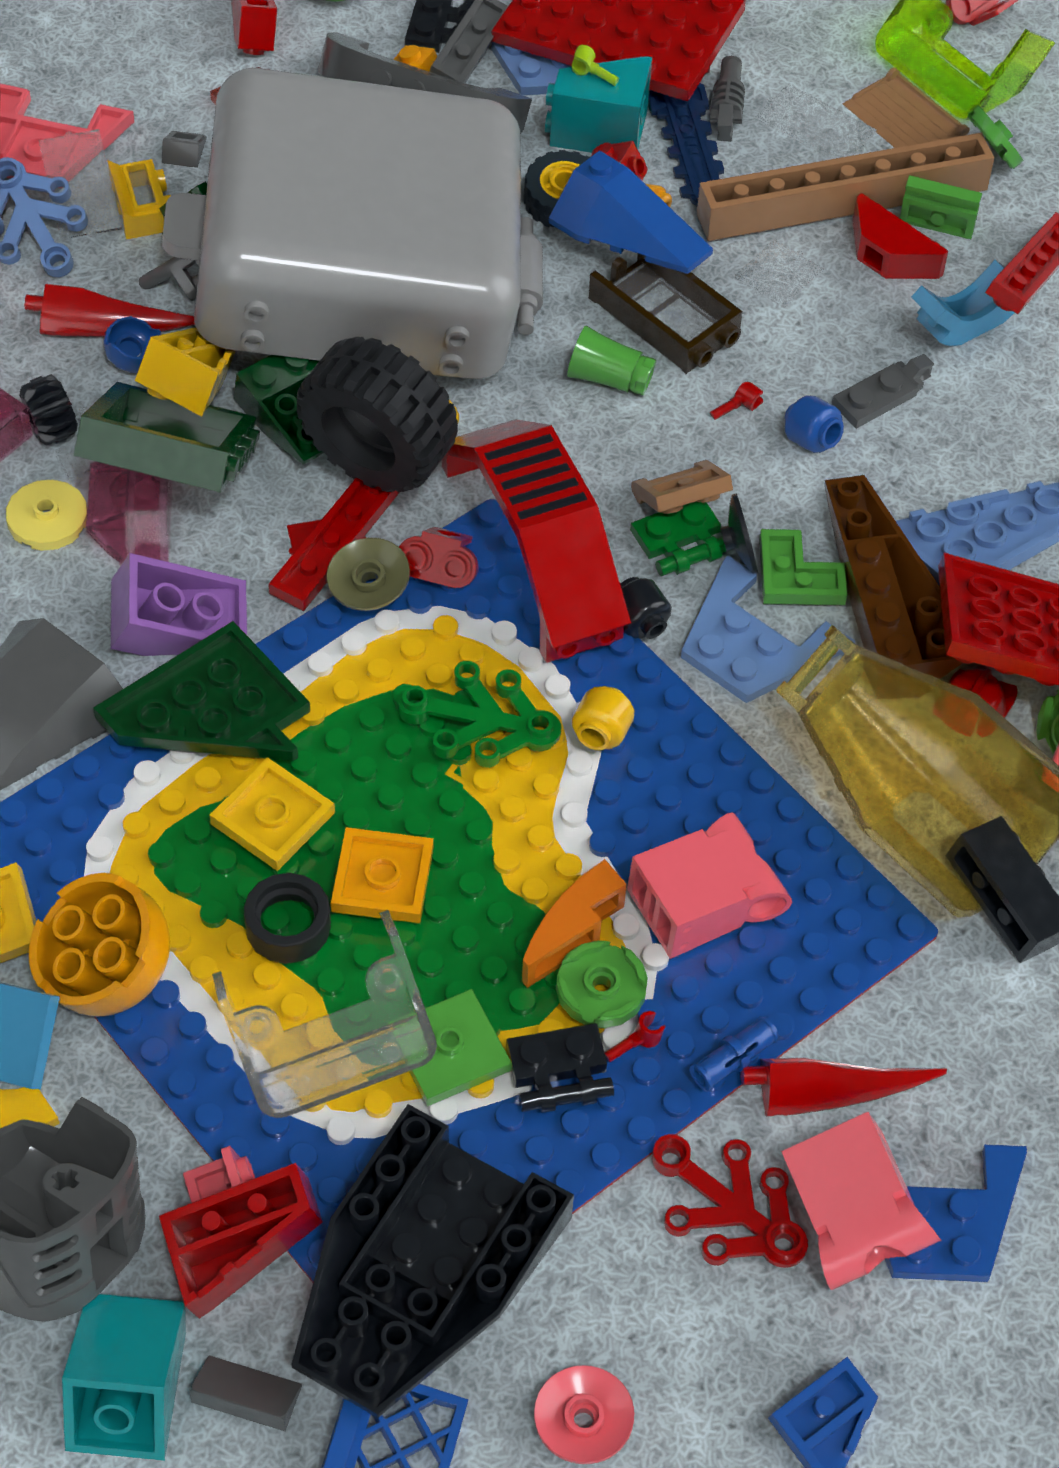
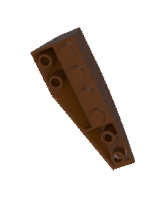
(886, 580)

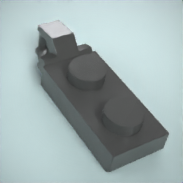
(883, 390)

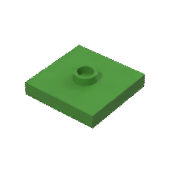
(465, 1050)

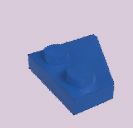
(827, 1417)

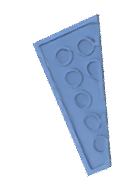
(987, 528)

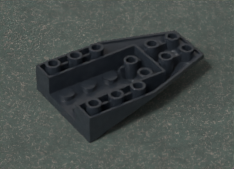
(420, 1263)

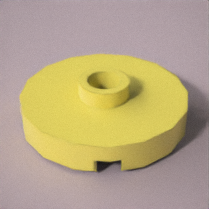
(51, 528)

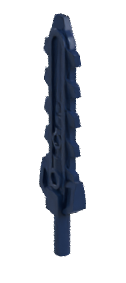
(688, 139)

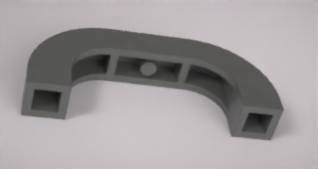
(350, 60)

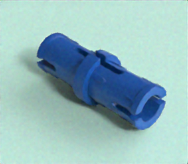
(734, 1053)

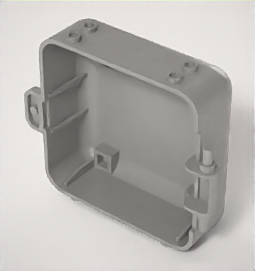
(360, 218)

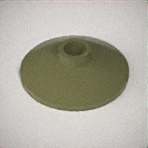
(364, 561)

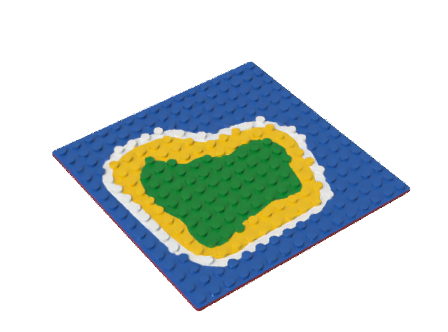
(486, 887)

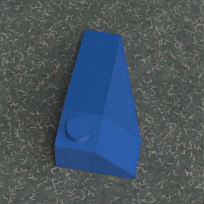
(618, 209)

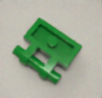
(671, 531)

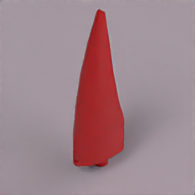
(89, 314)
(815, 1085)

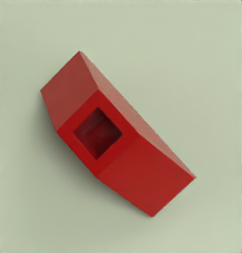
(893, 245)

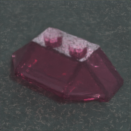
(129, 512)

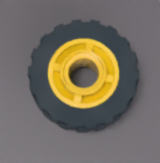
(547, 180)

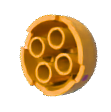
(100, 945)

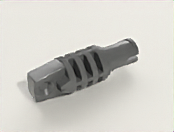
(728, 98)

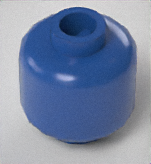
(813, 424)

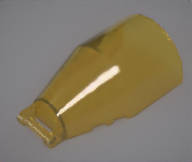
(923, 762)

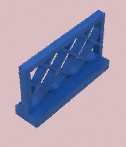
(352, 1422)

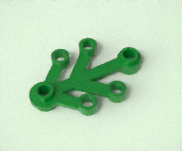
(484, 718)

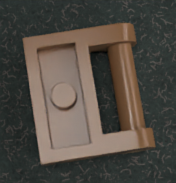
(672, 491)

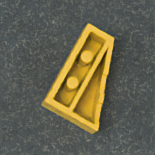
(184, 369)

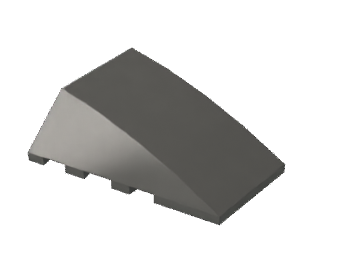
(46, 697)

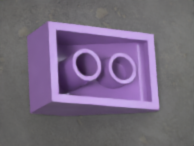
(170, 606)

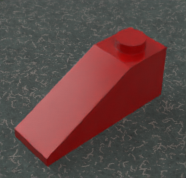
(254, 25)

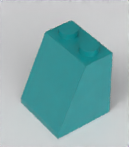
(595, 112)
(123, 1376)

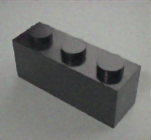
(1008, 887)

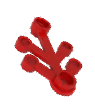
(733, 1207)

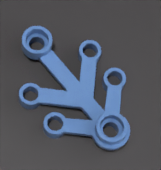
(30, 211)

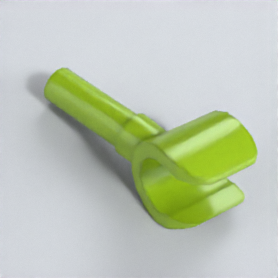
(584, 63)

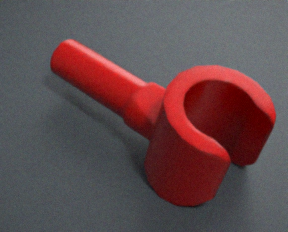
(746, 395)
(641, 1036)

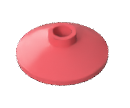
(590, 1392)

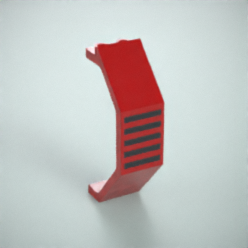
(555, 529)

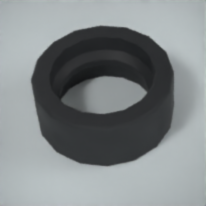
(282, 888)

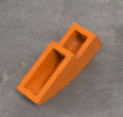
(573, 920)

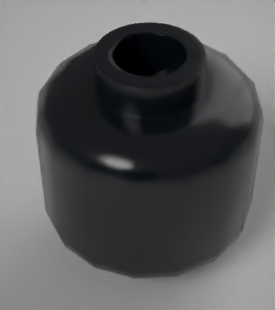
(646, 608)

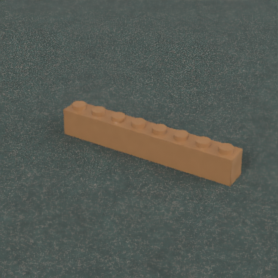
(831, 186)

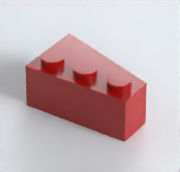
(237, 1234)

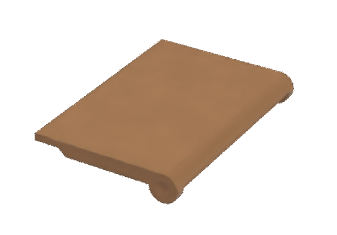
(903, 112)

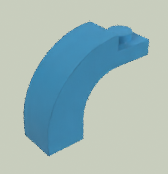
(962, 315)

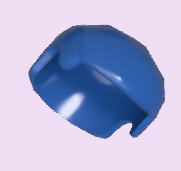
(126, 340)

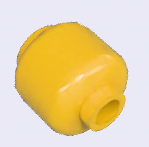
(603, 718)

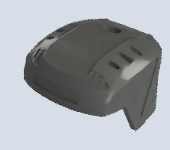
(66, 1211)

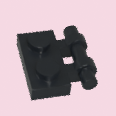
(430, 22)
(556, 1057)

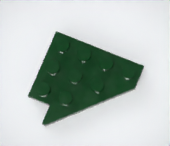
(209, 700)

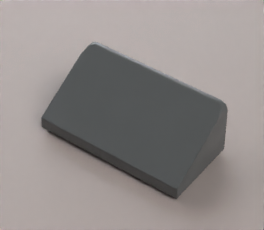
(245, 1393)

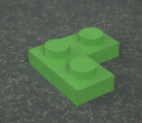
(793, 581)

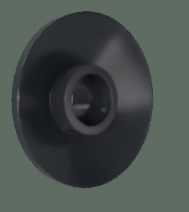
(737, 536)

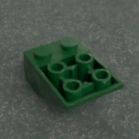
(270, 394)

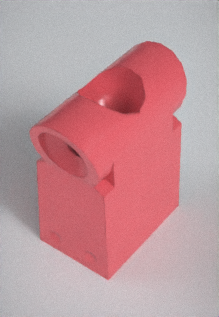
(705, 886)
(856, 1200)

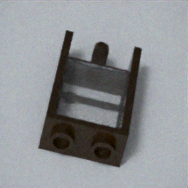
(668, 310)

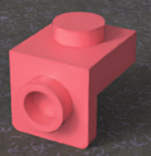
(218, 1175)

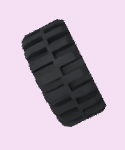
(377, 414)

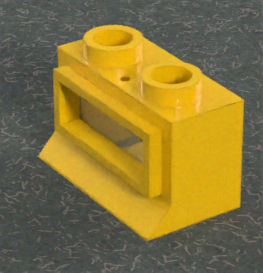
(139, 196)

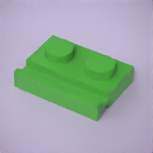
(940, 207)

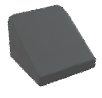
(183, 148)

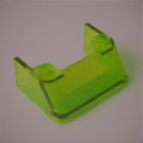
(916, 46)

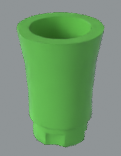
(610, 363)

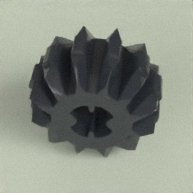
(49, 409)

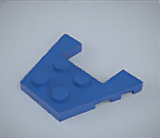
(966, 1222)

